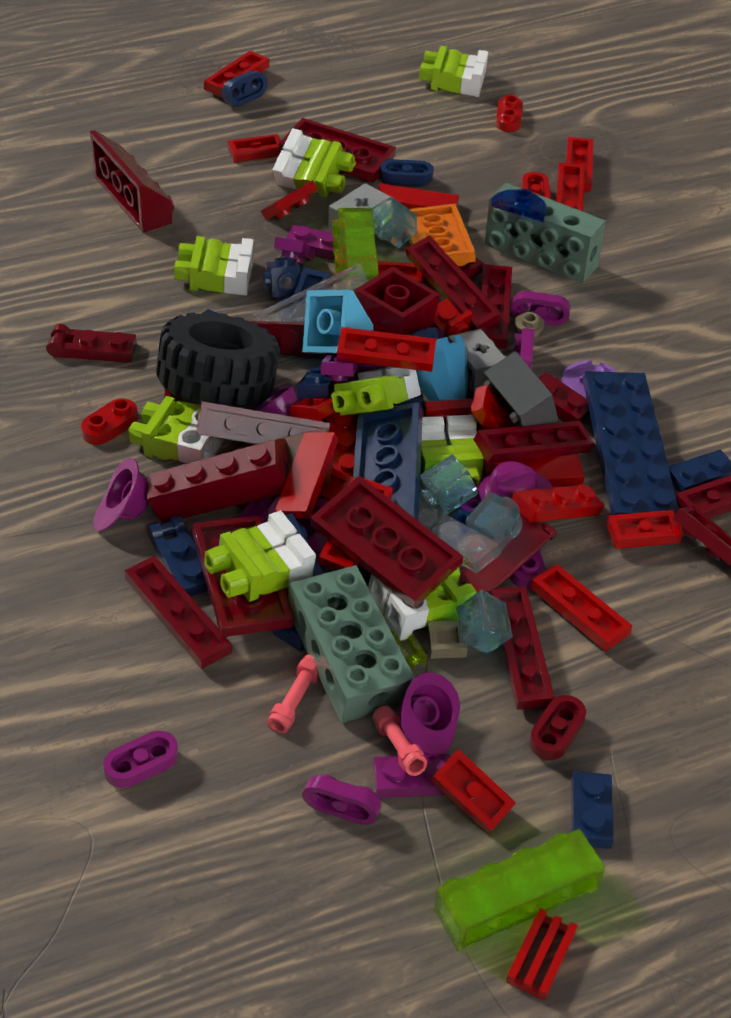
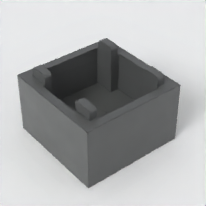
(521, 392)

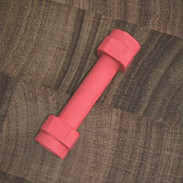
(283, 714)
(410, 756)

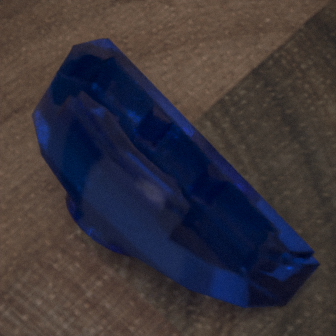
(521, 202)

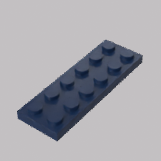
(629, 443)
(391, 452)

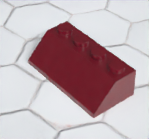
(130, 184)
(219, 481)

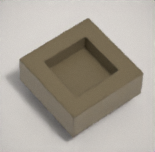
(445, 640)

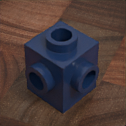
(276, 272)

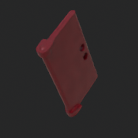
(512, 557)

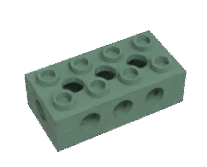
(564, 244)
(349, 643)

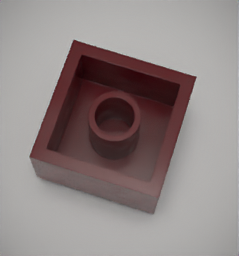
(398, 303)

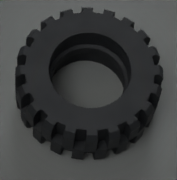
(217, 359)

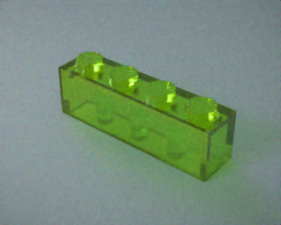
(354, 240)
(517, 887)

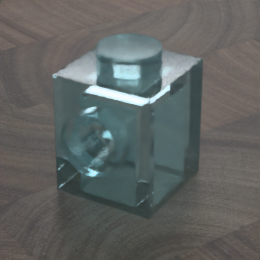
(394, 222)
(447, 485)
(496, 519)
(484, 622)

